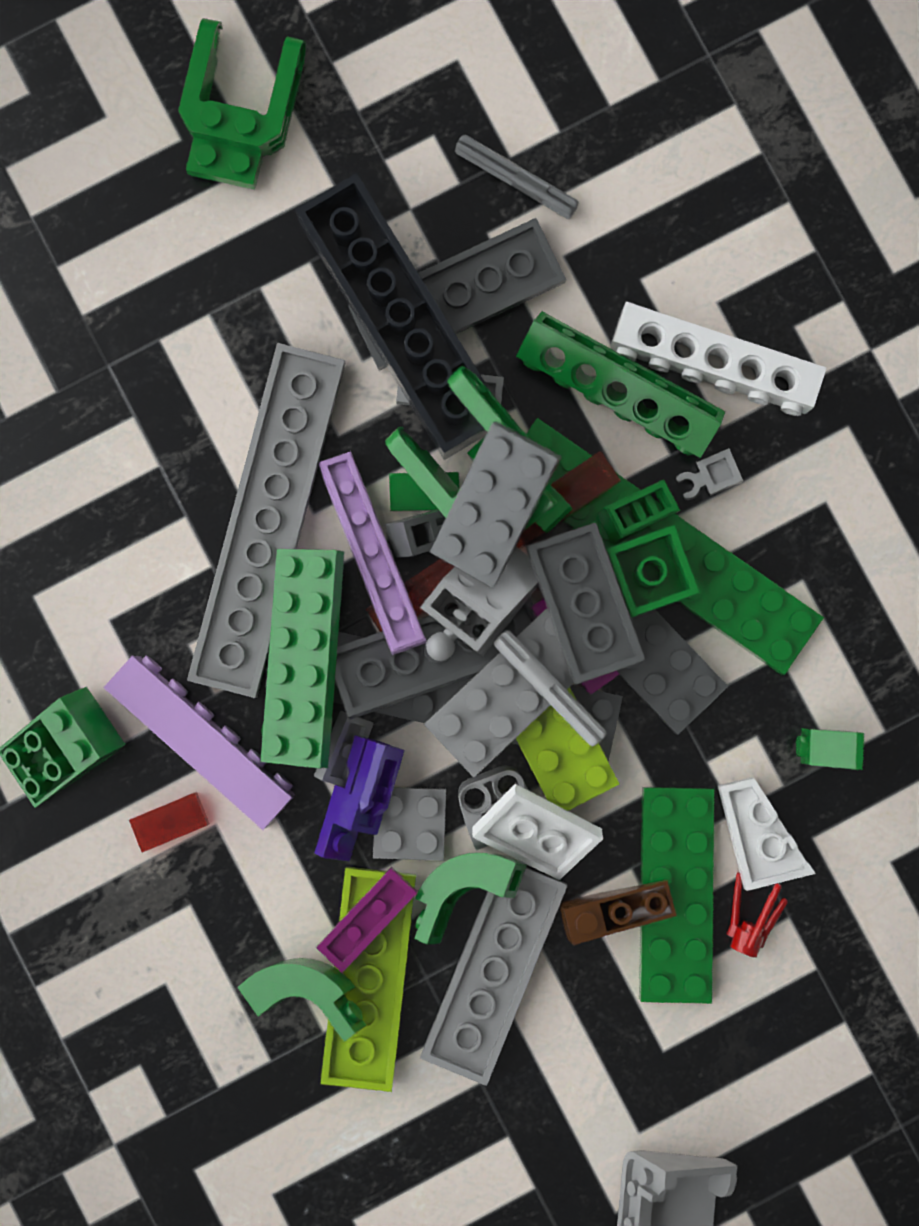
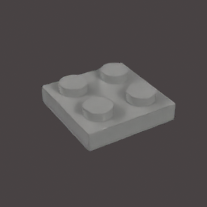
(412, 825)

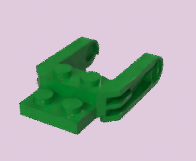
(230, 138)
(428, 472)

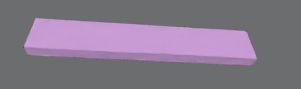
(372, 553)

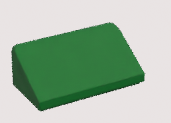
(408, 496)

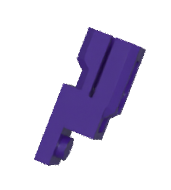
(364, 798)

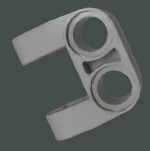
(488, 784)

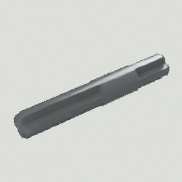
(516, 176)

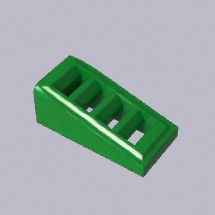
(618, 521)

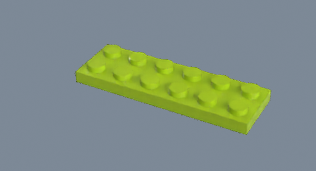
(379, 979)

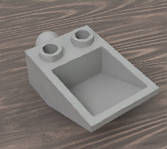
(478, 606)

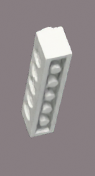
(802, 376)

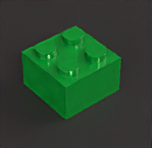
(652, 571)

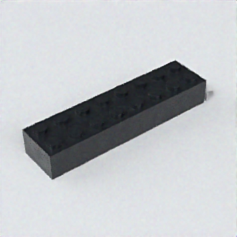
(393, 309)

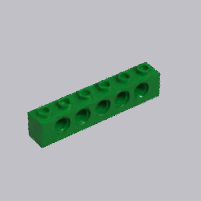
(640, 383)

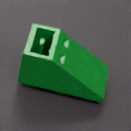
(60, 746)

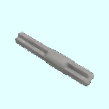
(550, 688)

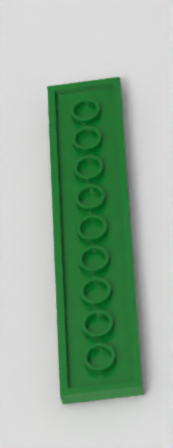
(731, 593)

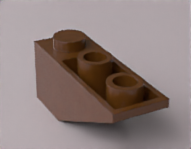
(616, 911)

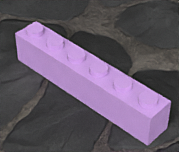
(200, 741)

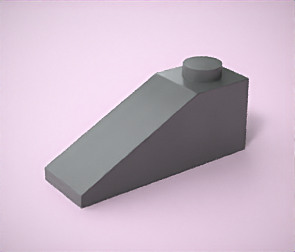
(415, 533)

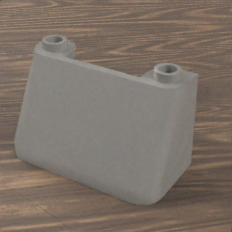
(672, 1188)

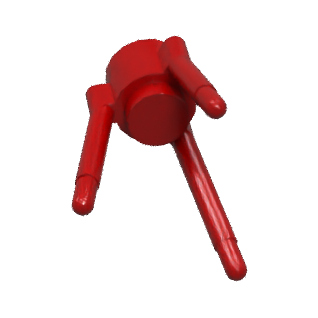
(749, 936)

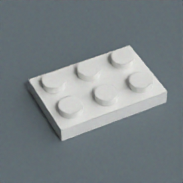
(537, 832)

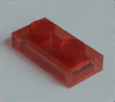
(169, 822)

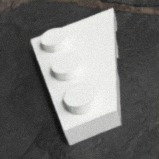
(760, 841)

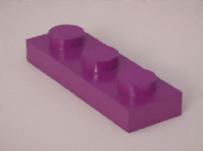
(366, 919)

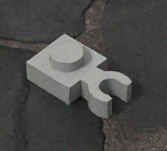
(715, 473)

